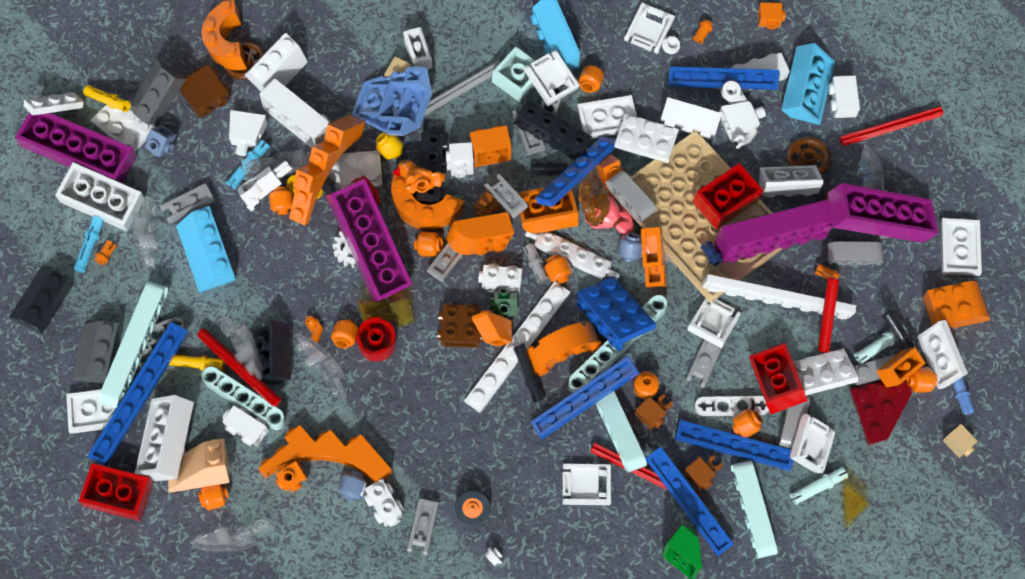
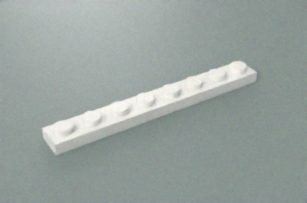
(773, 295)
(525, 335)

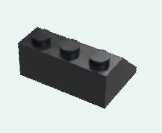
(41, 300)
(274, 348)

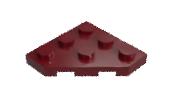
(879, 408)

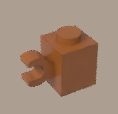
(486, 205)
(652, 412)
(702, 473)

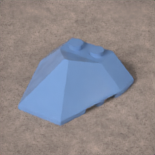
(395, 102)

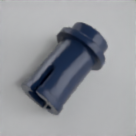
(714, 257)

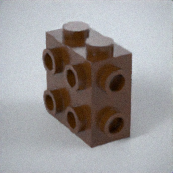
(204, 91)
(458, 327)

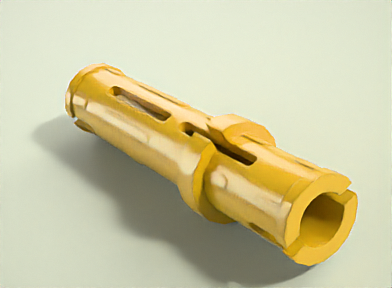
(112, 100)
(197, 362)

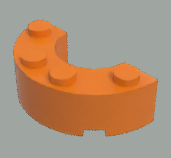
(215, 32)
(421, 215)
(562, 343)

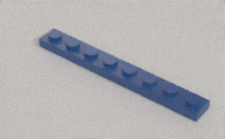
(137, 394)

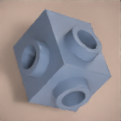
(160, 141)

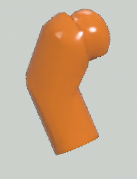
(315, 328)

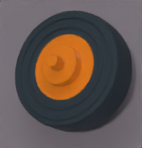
(472, 507)

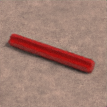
(828, 314)

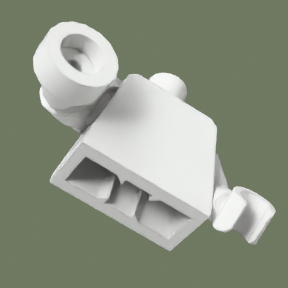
(739, 117)

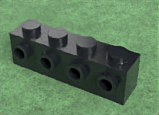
(552, 130)
(432, 159)

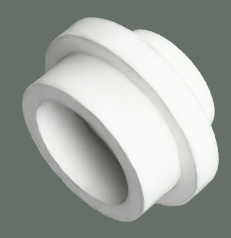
(671, 45)
(494, 556)

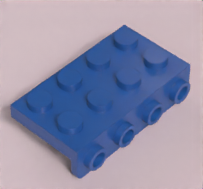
(614, 312)

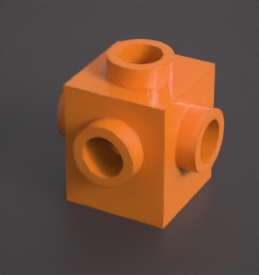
(298, 476)

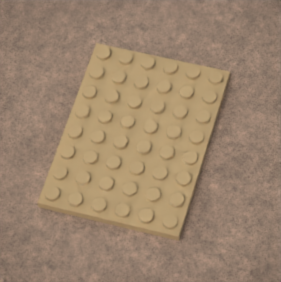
(682, 225)

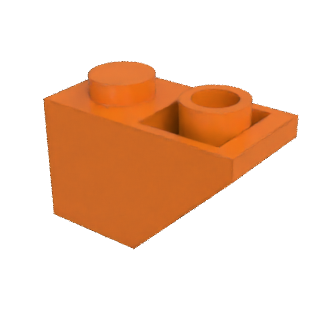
(608, 168)
(493, 328)

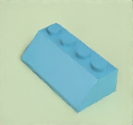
(555, 32)
(808, 84)
(205, 250)

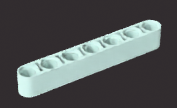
(133, 344)
(606, 349)

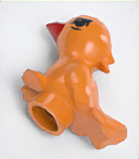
(418, 178)

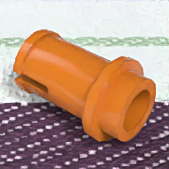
(704, 29)
(105, 252)
(826, 272)

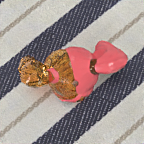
(603, 211)

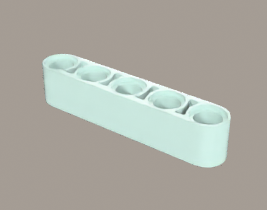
(237, 392)
(621, 433)
(755, 510)

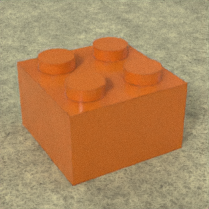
(490, 146)

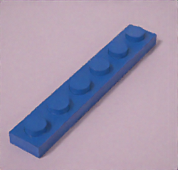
(717, 77)
(576, 171)
(585, 397)
(734, 445)
(689, 501)

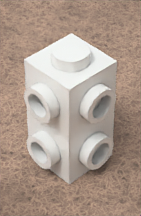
(496, 278)
(241, 423)
(387, 509)

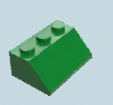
(684, 552)

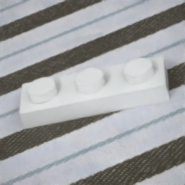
(53, 103)

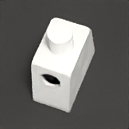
(246, 130)

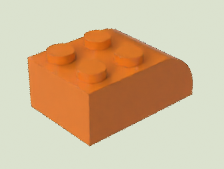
(543, 218)
(480, 234)
(957, 304)

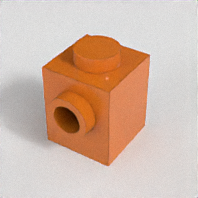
(770, 15)

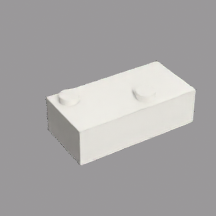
(294, 113)
(100, 196)
(164, 438)

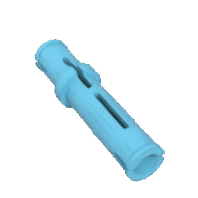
(256, 153)
(91, 237)

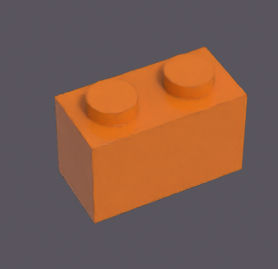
(900, 367)

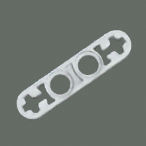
(732, 405)

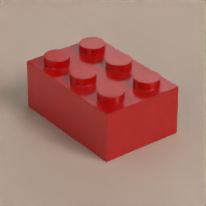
(727, 196)
(778, 378)
(116, 492)

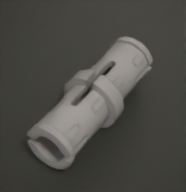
(535, 262)

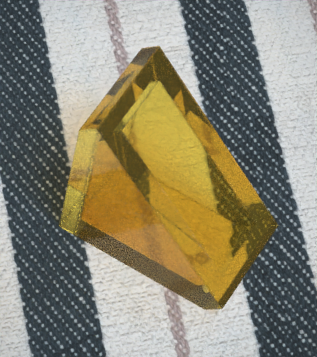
(372, 309)
(400, 309)
(853, 504)

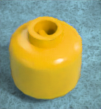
(389, 146)

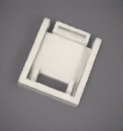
(647, 32)
(549, 75)
(716, 319)
(812, 440)
(582, 484)

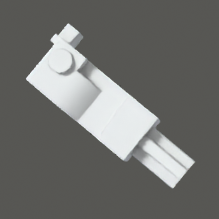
(262, 184)

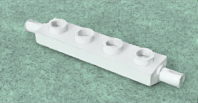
(575, 255)

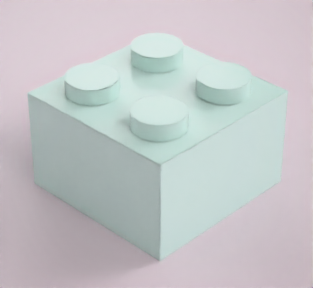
(511, 75)

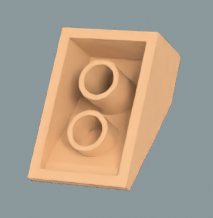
(202, 467)

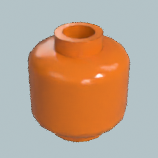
(591, 78)
(281, 200)
(428, 244)
(558, 269)
(344, 333)
(922, 380)
(643, 390)
(747, 422)
(213, 496)

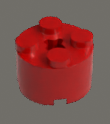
(379, 329)

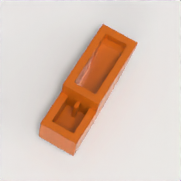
(653, 258)

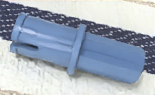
(963, 396)

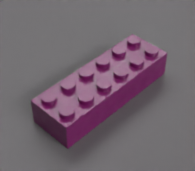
(72, 143)
(882, 213)
(774, 231)
(369, 240)

